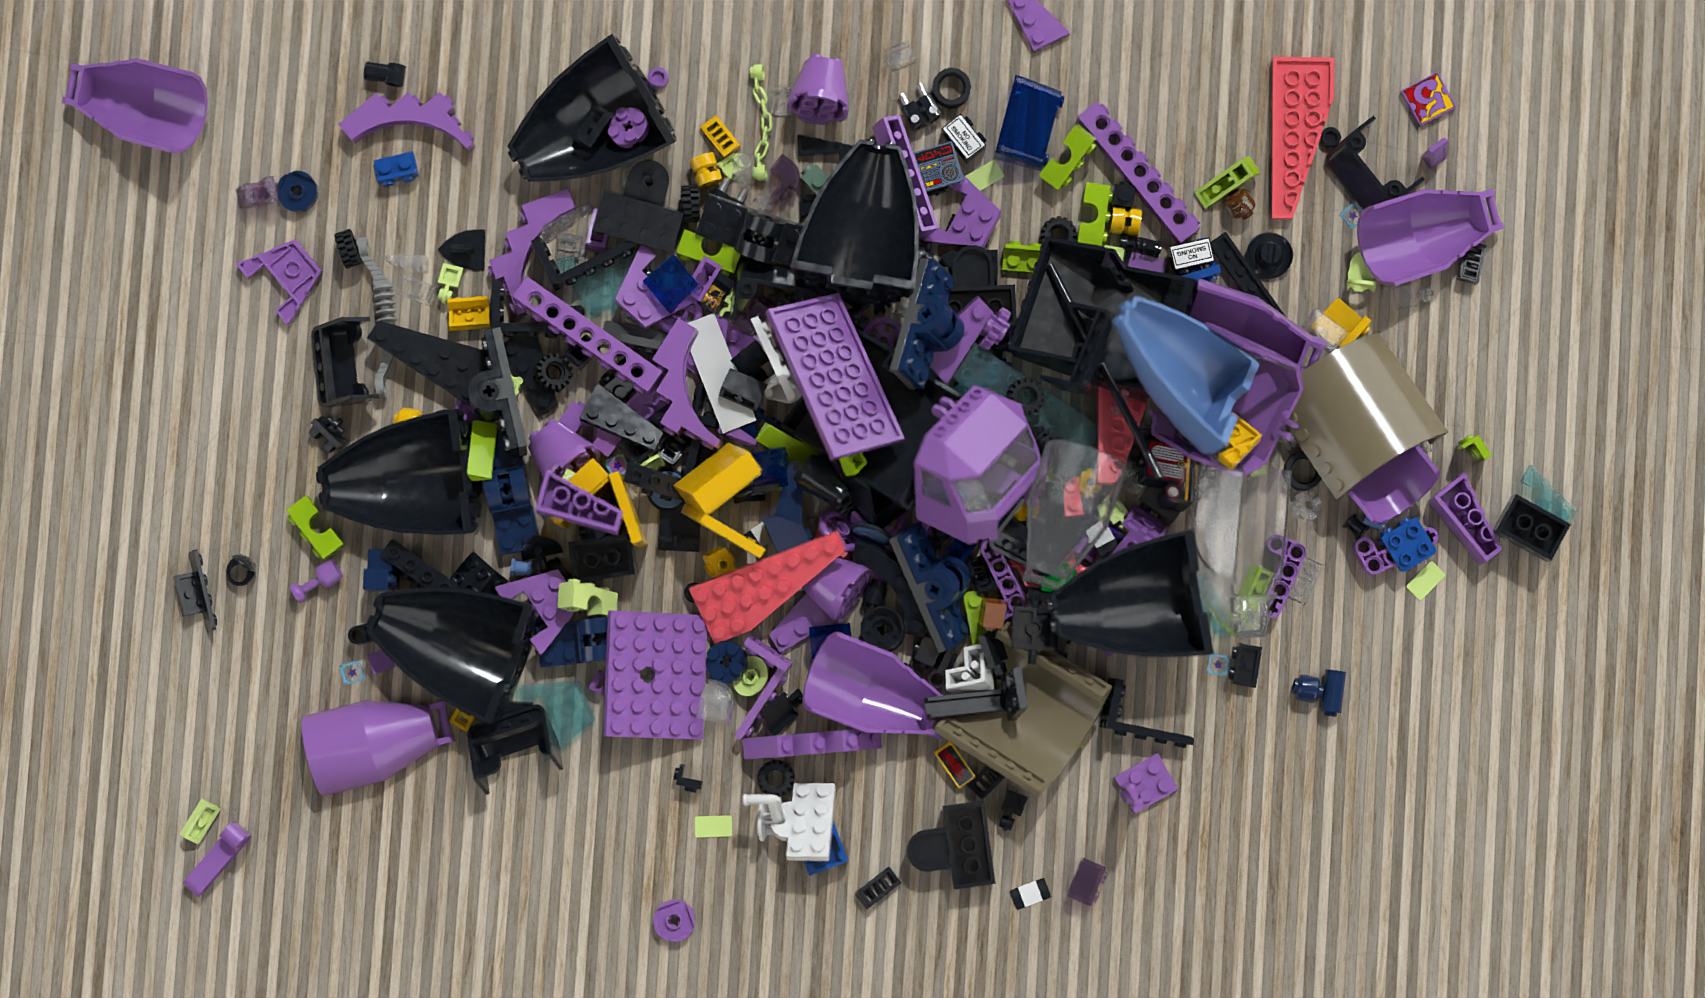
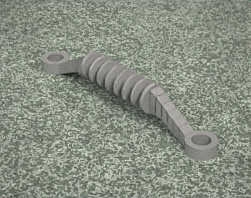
(382, 285)

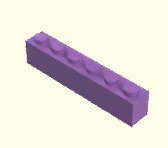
(892, 130)

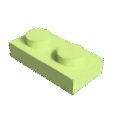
(199, 821)

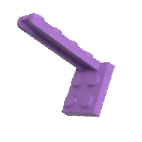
(1141, 528)
(771, 658)
(1145, 783)

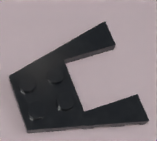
(815, 146)

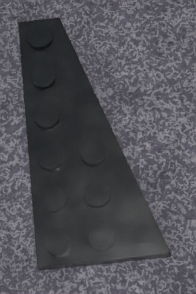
(435, 358)

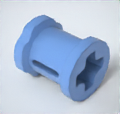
(521, 568)

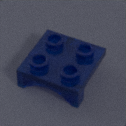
(671, 283)
(773, 467)

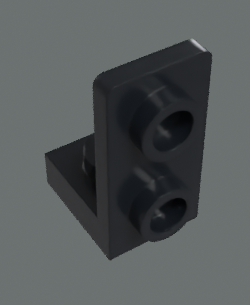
(707, 419)

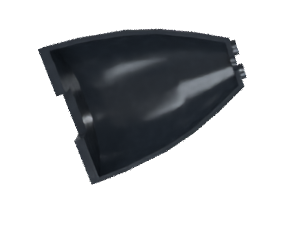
(598, 77)
(862, 229)
(406, 477)
(1137, 602)
(456, 643)

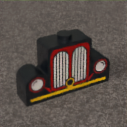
(1177, 475)

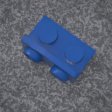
(396, 169)

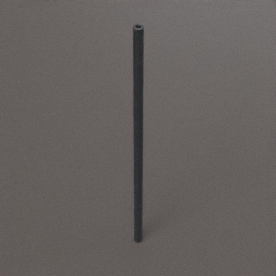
(1107, 376)

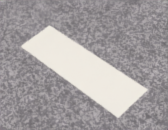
(713, 364)

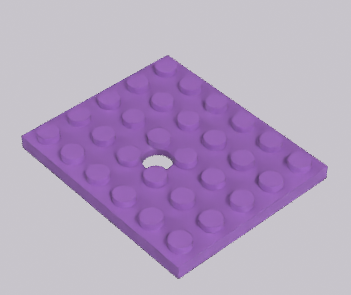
(676, 653)

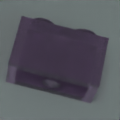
(1086, 882)

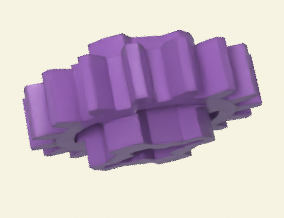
(995, 329)

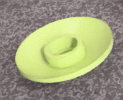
(746, 684)

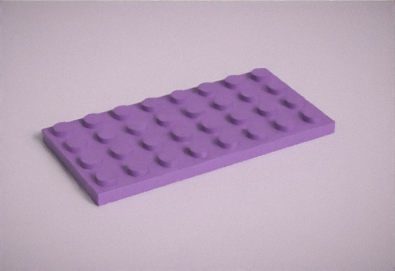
(835, 376)

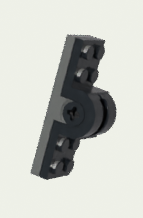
(749, 230)
(499, 385)

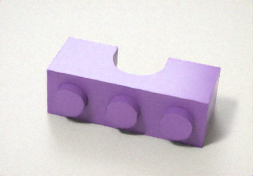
(604, 442)

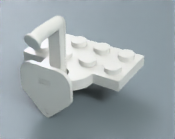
(782, 384)
(802, 822)

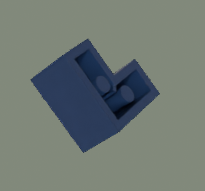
(379, 573)

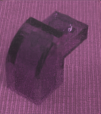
(788, 174)
(257, 194)
(757, 308)

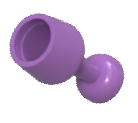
(327, 575)

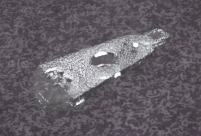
(551, 229)

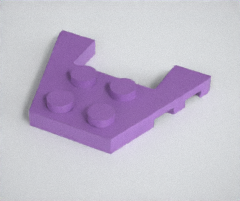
(972, 222)
(292, 269)
(638, 299)
(543, 594)

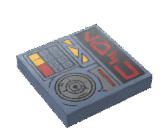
(939, 166)

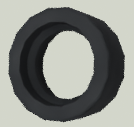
(947, 103)
(1297, 485)

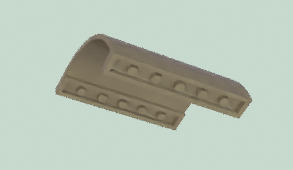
(1360, 413)
(1042, 741)

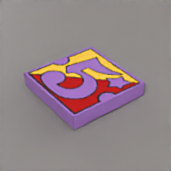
(1428, 99)

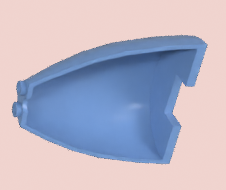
(1186, 370)

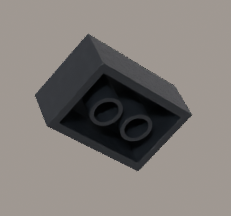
(1531, 528)
(603, 558)

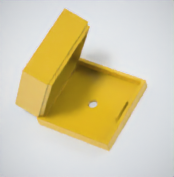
(597, 481)
(714, 484)

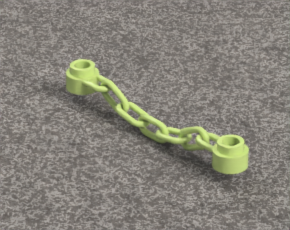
(758, 73)

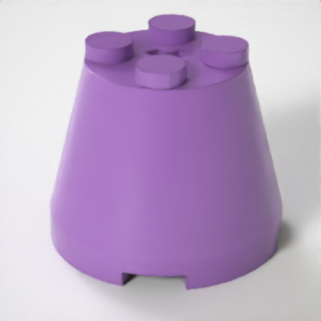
(820, 91)
(560, 449)
(838, 587)

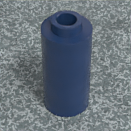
(1333, 692)

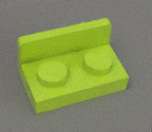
(1020, 257)
(1477, 451)

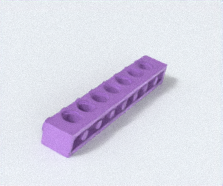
(1179, 233)
(531, 289)

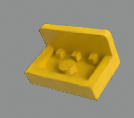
(469, 313)

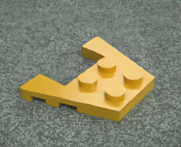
(1241, 442)

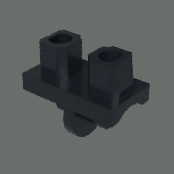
(331, 430)

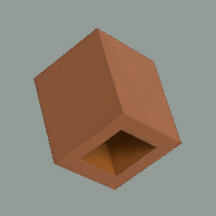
(992, 613)

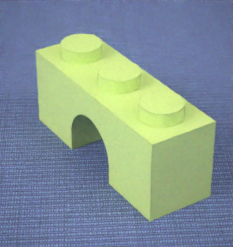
(578, 597)

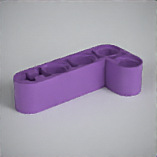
(1380, 557)
(1002, 574)
(1287, 582)
(216, 860)

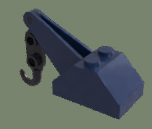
(786, 525)

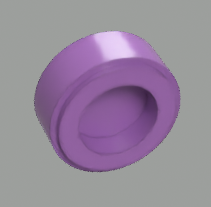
(658, 77)

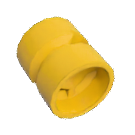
(705, 169)
(1118, 217)

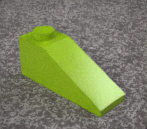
(1227, 181)
(972, 606)

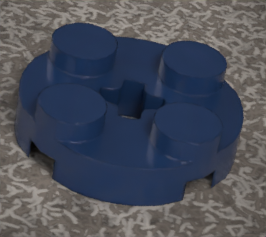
(301, 202)
(717, 654)

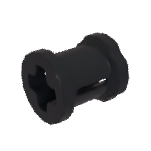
(1356, 527)

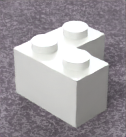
(972, 677)

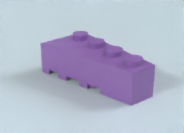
(974, 317)
(575, 505)
(1466, 519)

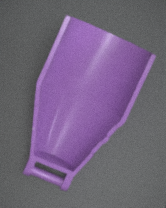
(141, 101)
(1423, 232)
(1255, 321)
(1395, 485)
(867, 689)
(369, 741)

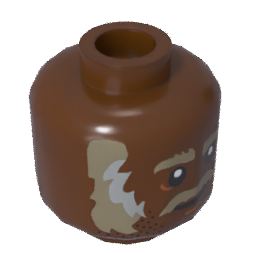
(1240, 204)

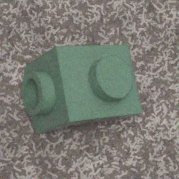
(813, 178)

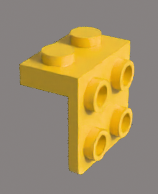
(1348, 319)

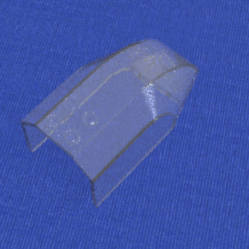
(1239, 542)

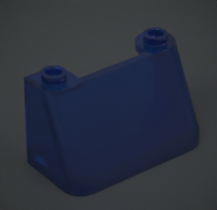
(1028, 124)

